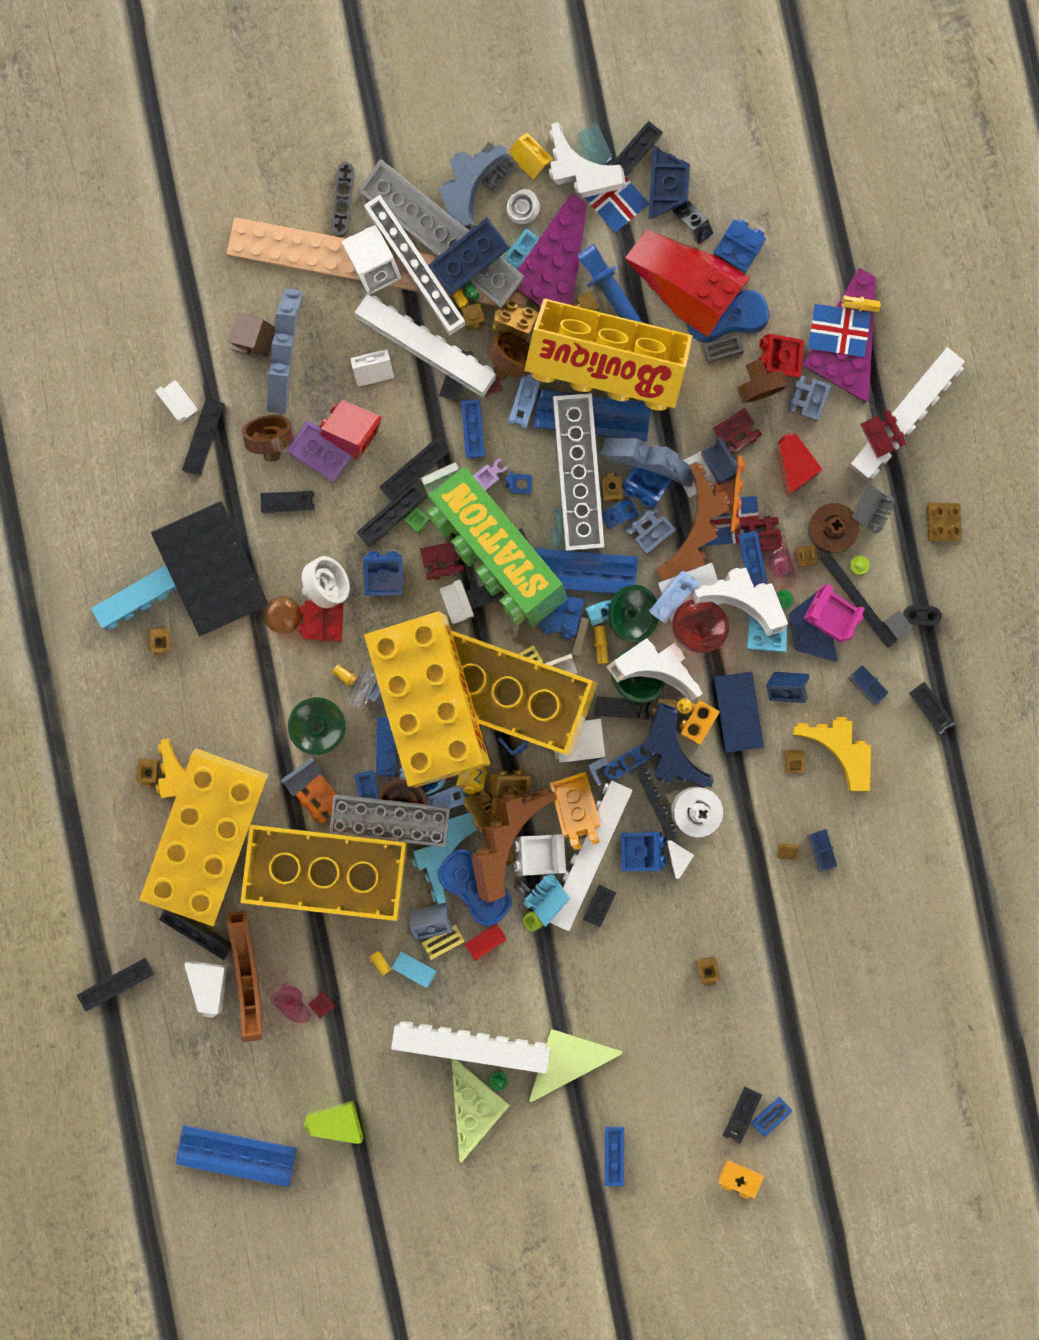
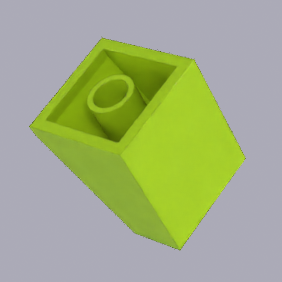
(335, 1123)

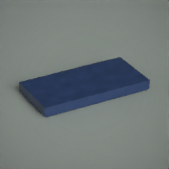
(469, 256)
(738, 712)

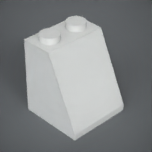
(371, 259)
(207, 986)

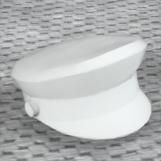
(523, 207)

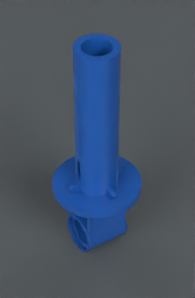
(603, 276)

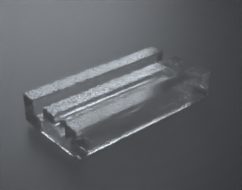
(362, 689)

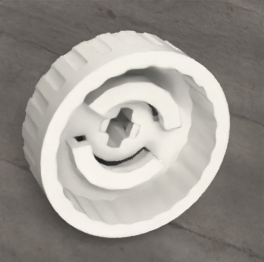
(317, 586)
(711, 811)

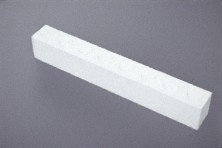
(414, 265)
(425, 345)
(912, 408)
(590, 855)

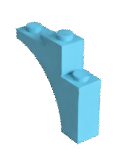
(433, 856)

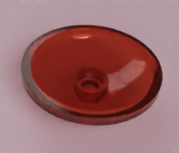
(703, 616)

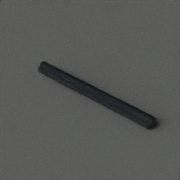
(858, 599)

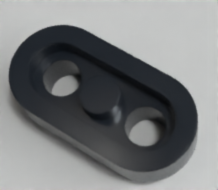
(921, 615)

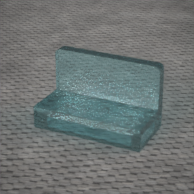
(595, 145)

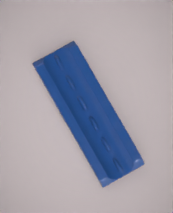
(611, 416)
(591, 570)
(236, 1155)

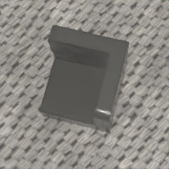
(897, 625)

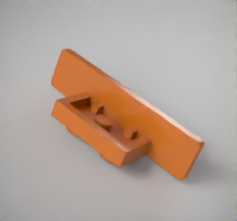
(731, 489)

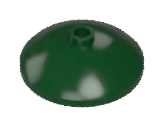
(639, 622)
(642, 690)
(302, 723)

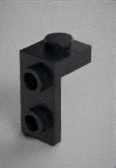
(695, 220)

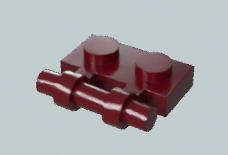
(734, 426)
(878, 437)
(768, 539)
(438, 555)

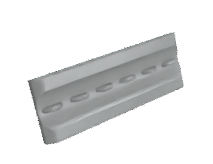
(389, 820)

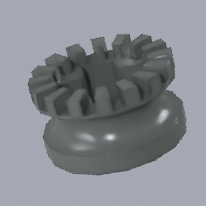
(523, 888)

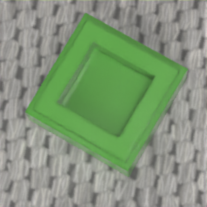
(417, 520)

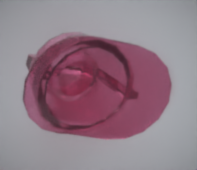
(781, 562)
(290, 1003)

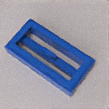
(783, 1105)

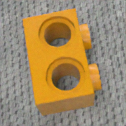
(702, 724)

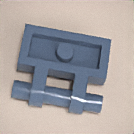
(815, 398)
(654, 534)

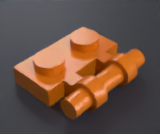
(322, 792)

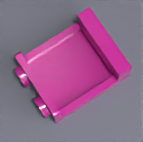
(833, 614)

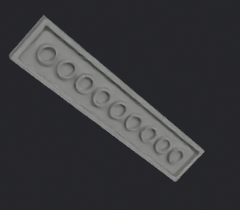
(436, 228)

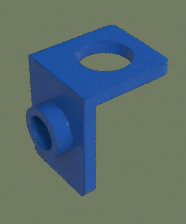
(512, 480)
(618, 514)
(519, 749)

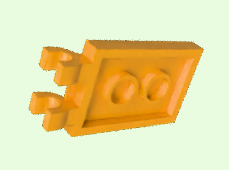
(576, 809)

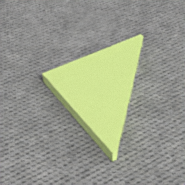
(568, 1060)
(475, 1108)

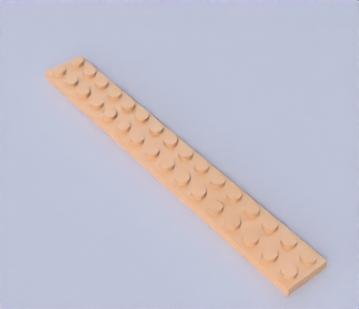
(315, 254)

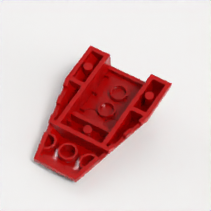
(687, 279)

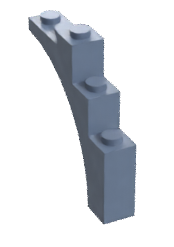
(282, 351)

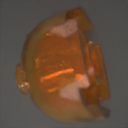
(282, 615)

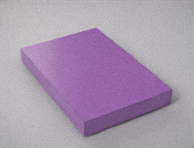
(318, 452)

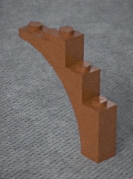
(702, 531)
(499, 835)
(247, 976)

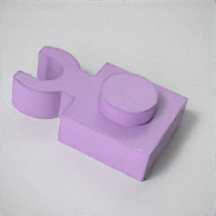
(488, 476)

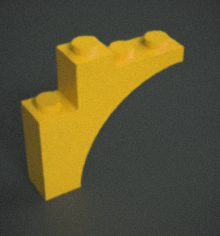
(838, 739)
(171, 768)

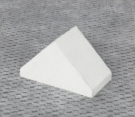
(679, 858)

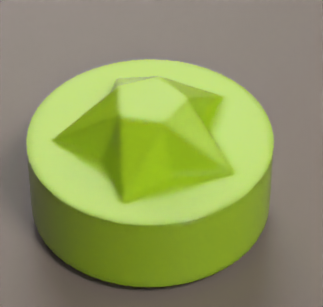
(859, 565)
(532, 921)

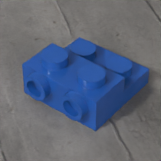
(740, 245)
(646, 486)
(383, 574)
(564, 619)
(642, 851)

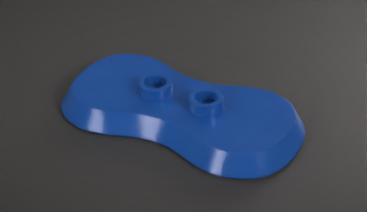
(745, 314)
(458, 877)

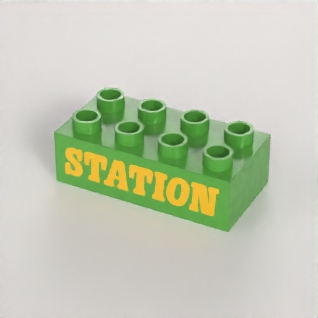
(499, 548)

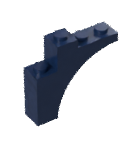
(672, 761)

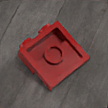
(782, 354)
(321, 623)

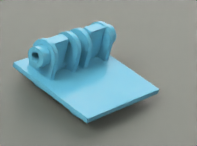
(759, 641)
(547, 899)

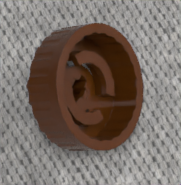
(508, 355)
(761, 384)
(268, 436)
(823, 519)
(398, 788)

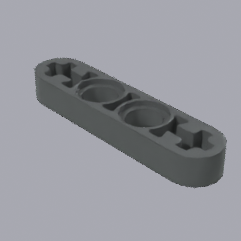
(343, 199)

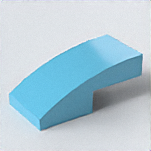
(521, 248)
(414, 969)

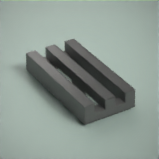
(734, 337)

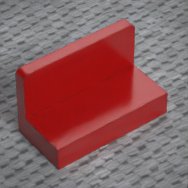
(485, 941)

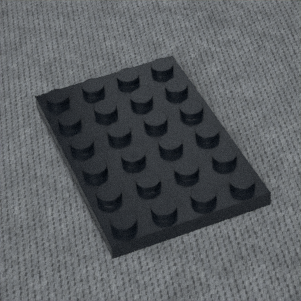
(209, 568)

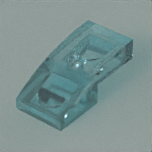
(556, 532)

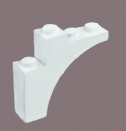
(588, 176)
(739, 591)
(665, 666)

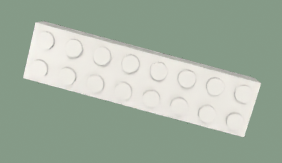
(578, 471)
(470, 1047)

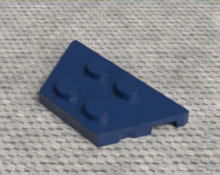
(668, 183)
(809, 638)

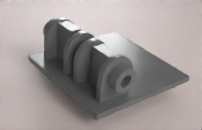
(500, 173)
(873, 508)

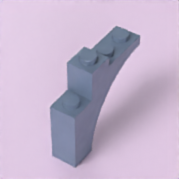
(469, 174)
(652, 458)

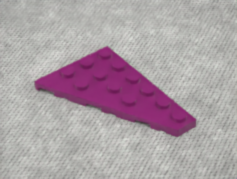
(554, 260)
(843, 370)

